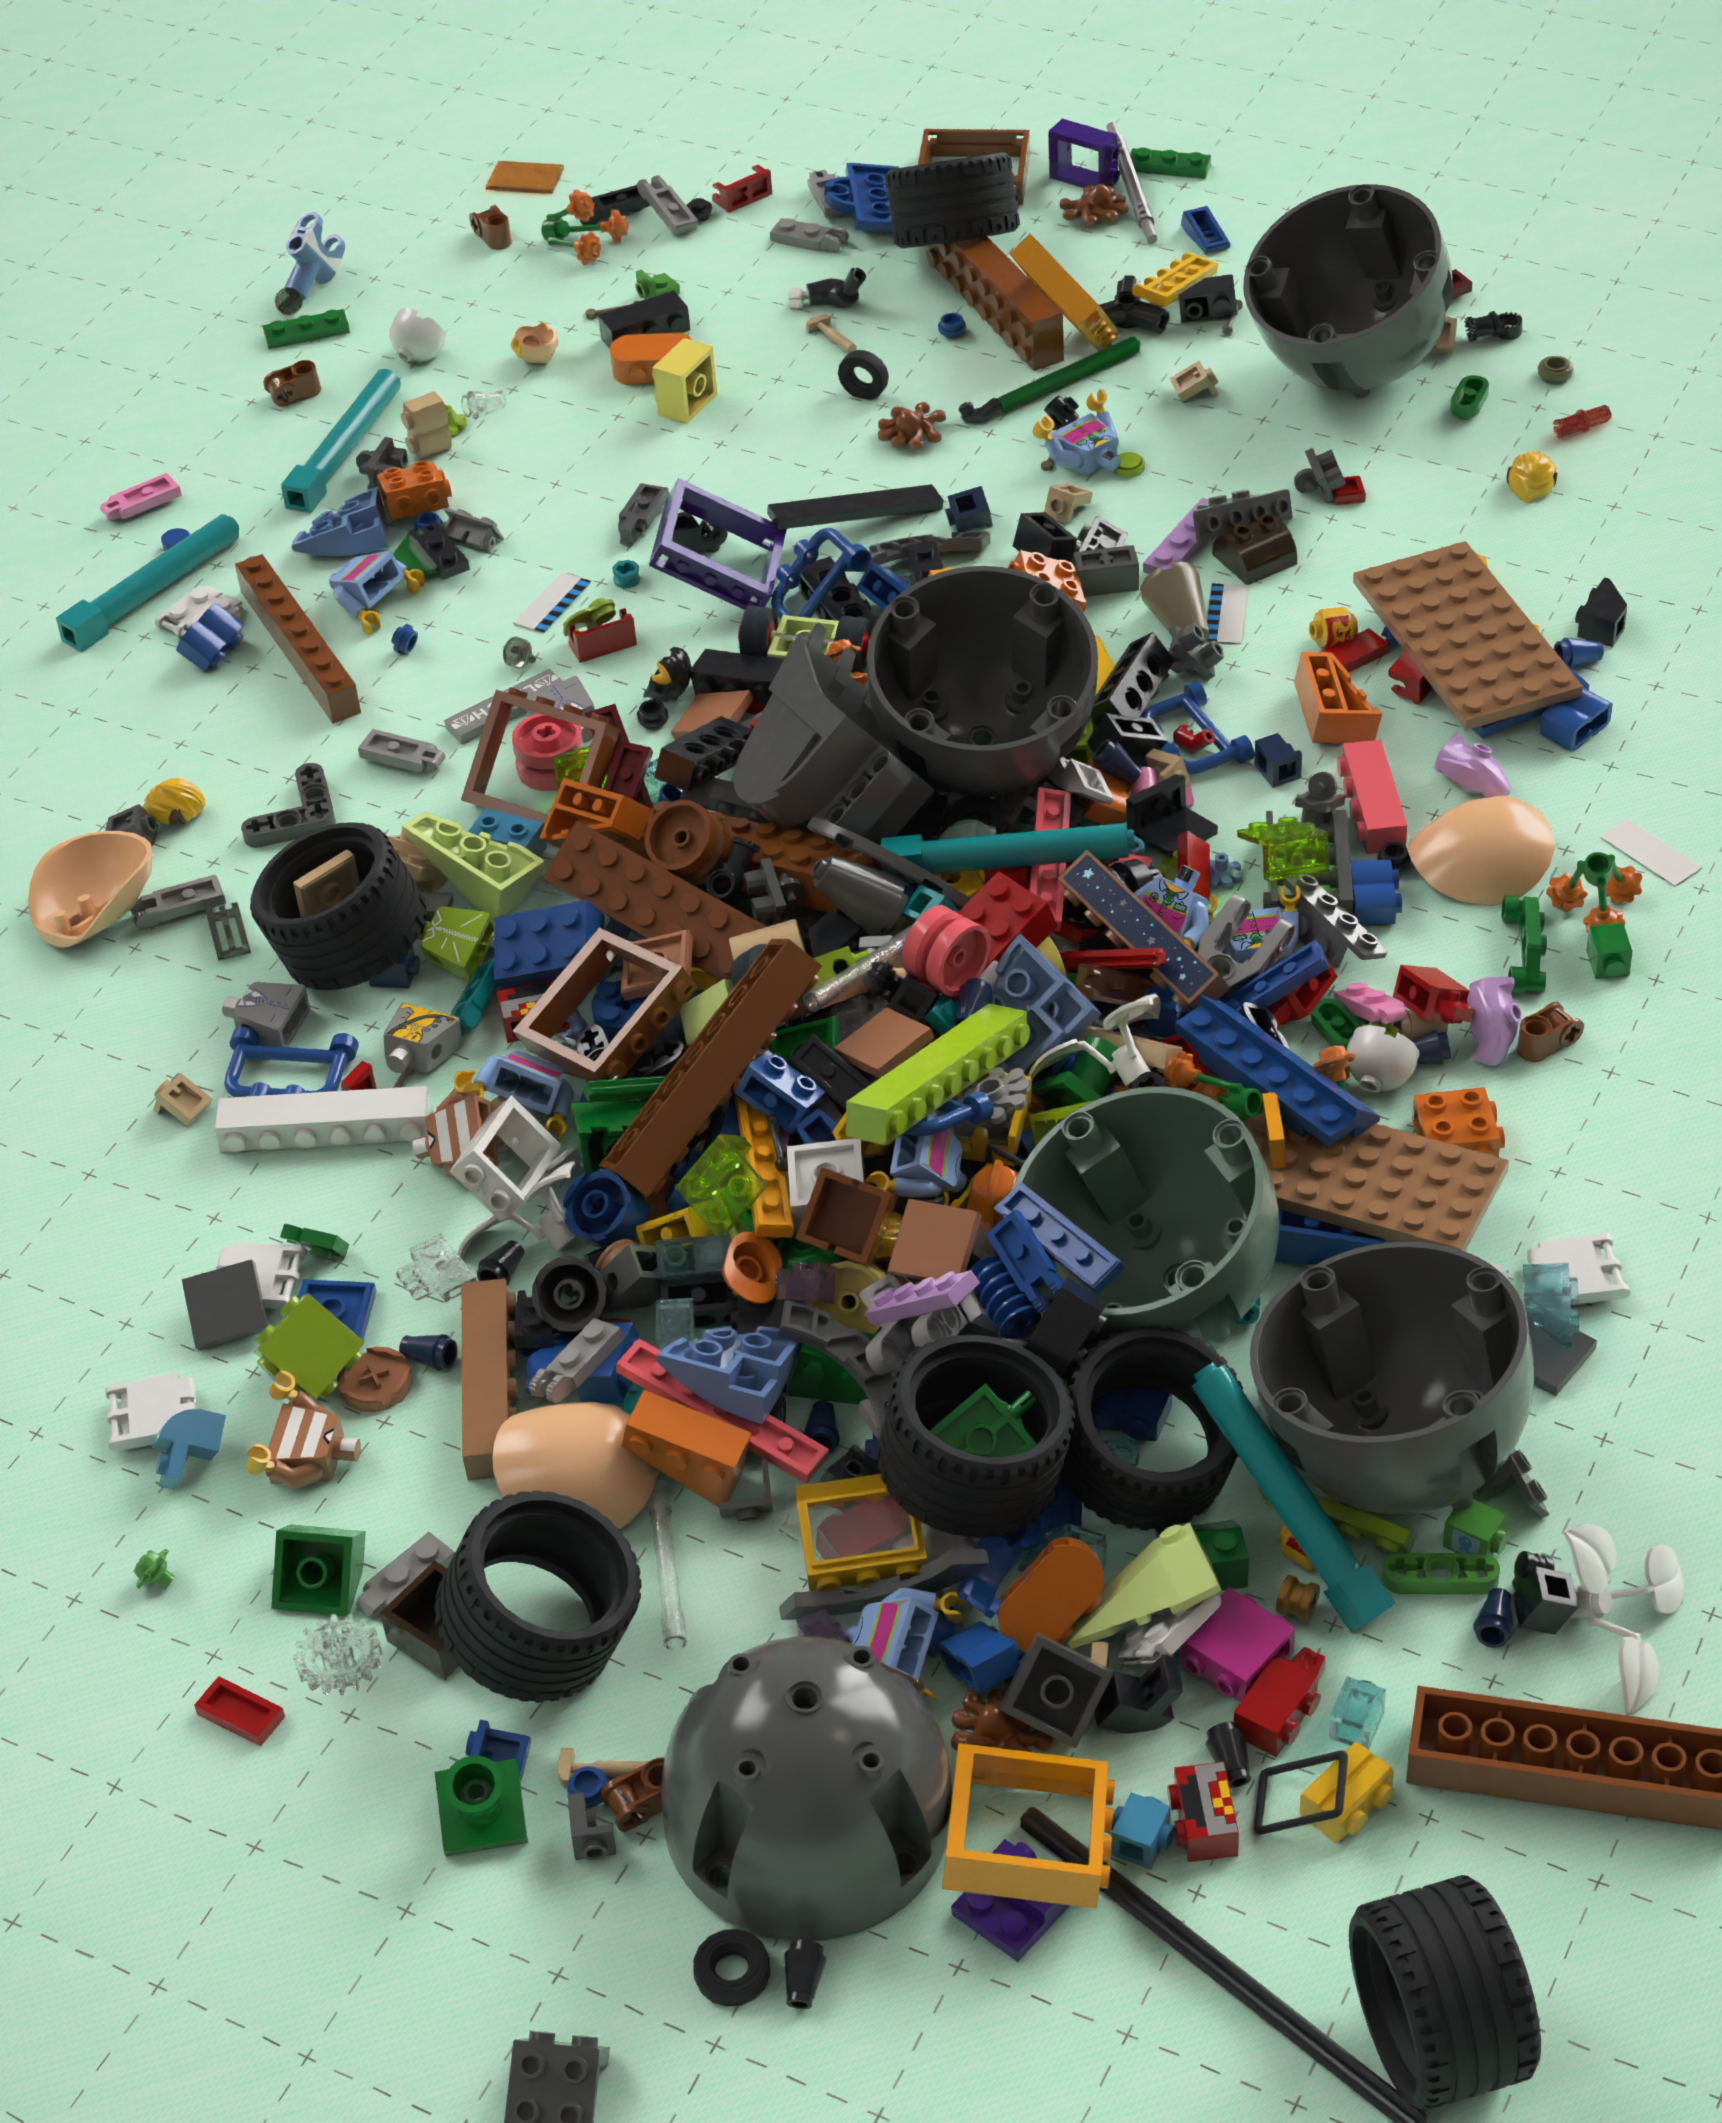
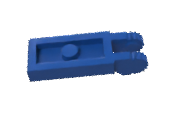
(1025, 1259)

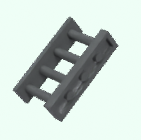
(1337, 877)

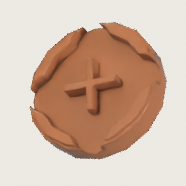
(376, 1380)

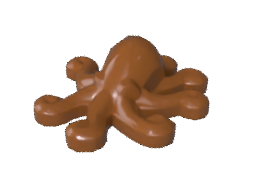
(1095, 204)
(910, 425)
(994, 1727)

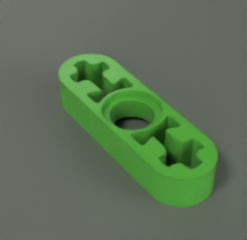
(1451, 1561)

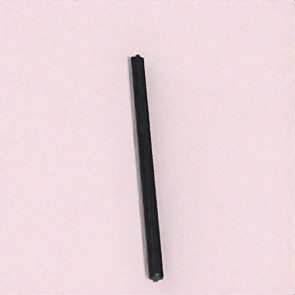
(1229, 1975)

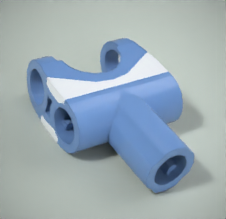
(312, 255)

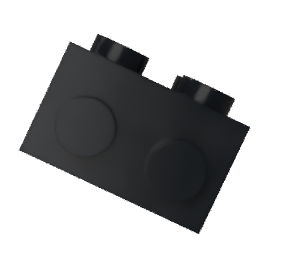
(1162, 815)

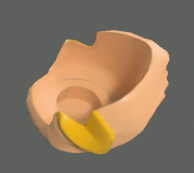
(535, 343)

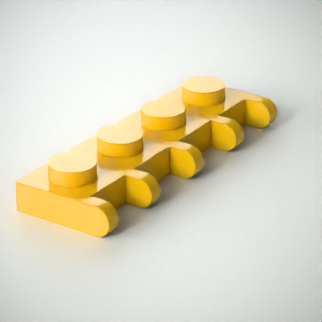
(1170, 283)

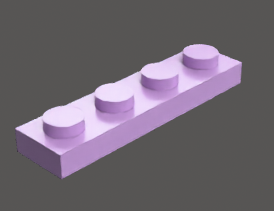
(1177, 546)
(921, 1298)

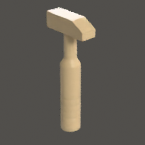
(821, 322)
(610, 1768)

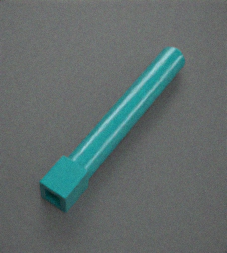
(307, 483)
(88, 621)
(1012, 848)
(1352, 1588)

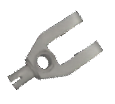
(1222, 931)
(902, 1336)

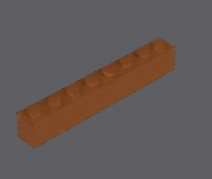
(298, 638)

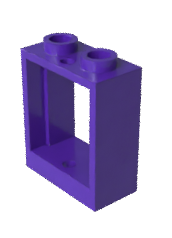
(1060, 143)

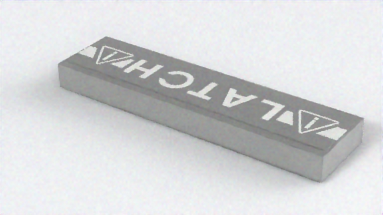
(471, 721)

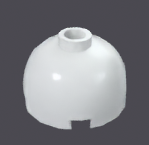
(415, 337)
(1381, 1060)

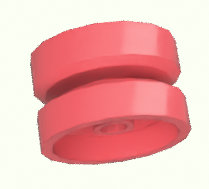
(535, 744)
(945, 949)

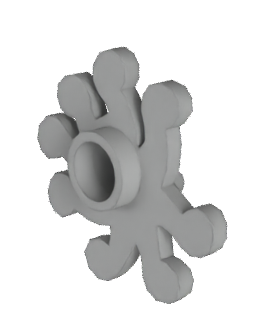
(1004, 1092)

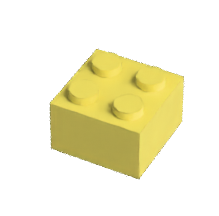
(685, 380)

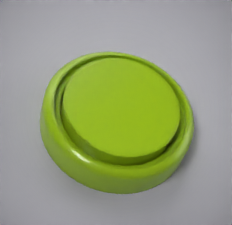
(1130, 465)

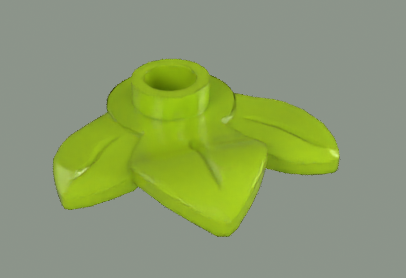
(596, 614)

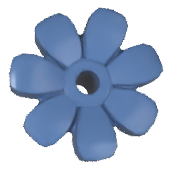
(1224, 872)
(577, 1023)

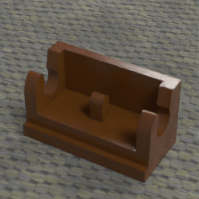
(1111, 985)

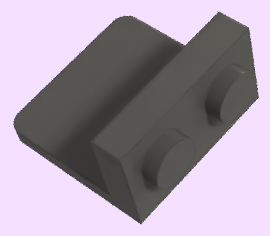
(554, 2079)

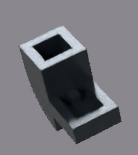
(1141, 1702)

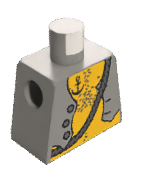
(420, 1038)

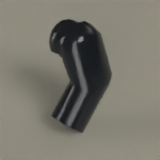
(980, 414)

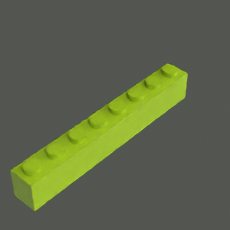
(936, 1074)

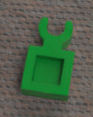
(321, 1243)

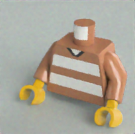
(455, 1125)
(304, 1440)

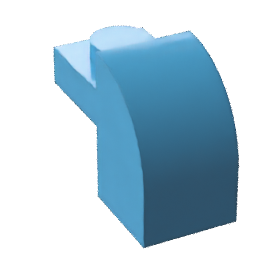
(186, 1433)

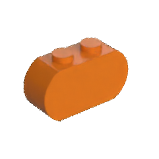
(637, 354)
(1052, 1593)

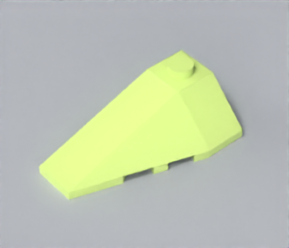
(483, 870)
(1164, 1575)

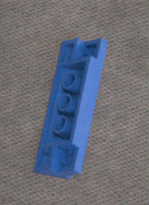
(1250, 1056)

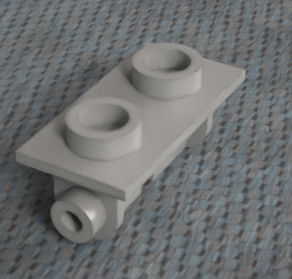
(481, 531)

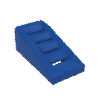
(1203, 216)

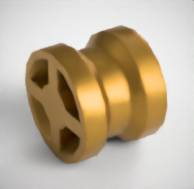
(1297, 1598)

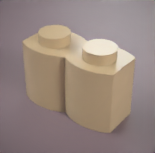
(426, 425)

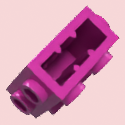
(1236, 1644)

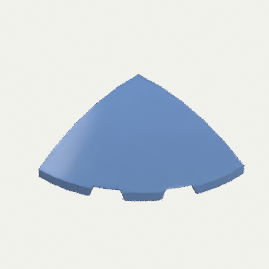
(352, 531)
(1052, 1003)
(733, 1369)

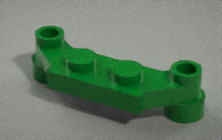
(1532, 943)

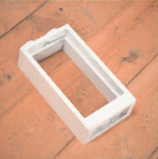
(525, 1138)

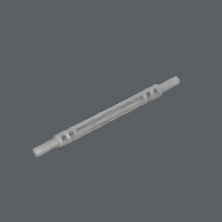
(1140, 206)

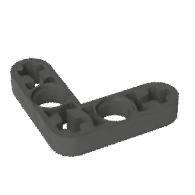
(257, 829)

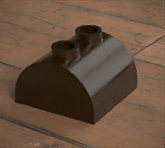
(1256, 549)

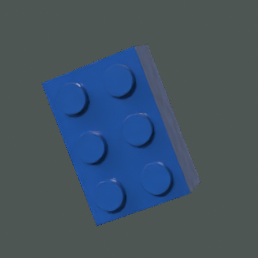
(541, 942)

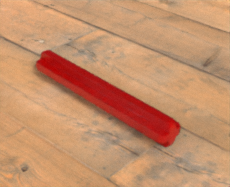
(1115, 958)

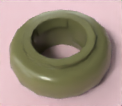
(1555, 369)

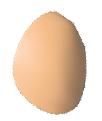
(1484, 850)
(87, 885)
(574, 1454)

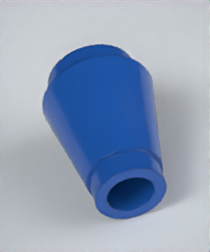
(1578, 651)

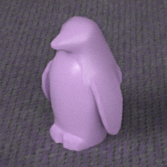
(1472, 768)
(1493, 1018)

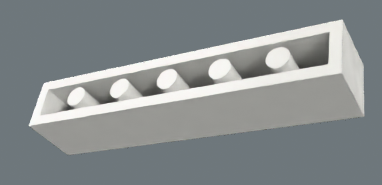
(322, 1119)

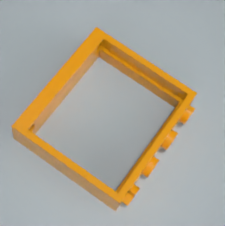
(1065, 293)
(1024, 1876)

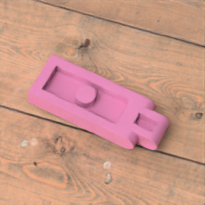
(141, 497)
(1371, 1003)

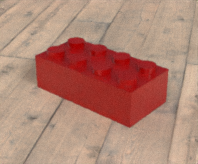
(1005, 912)

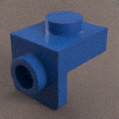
(498, 1745)

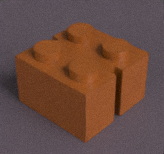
(846, 1215)

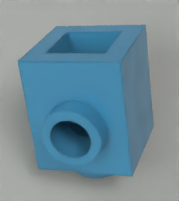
(1141, 1830)

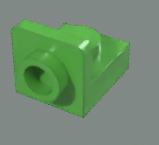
(659, 284)

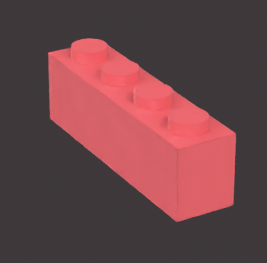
(1371, 795)

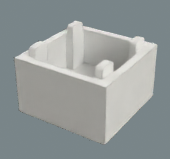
(806, 1162)

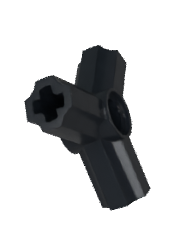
(1129, 310)

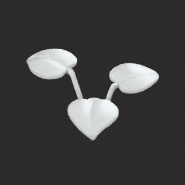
(1127, 1058)
(553, 1221)
(1594, 1560)

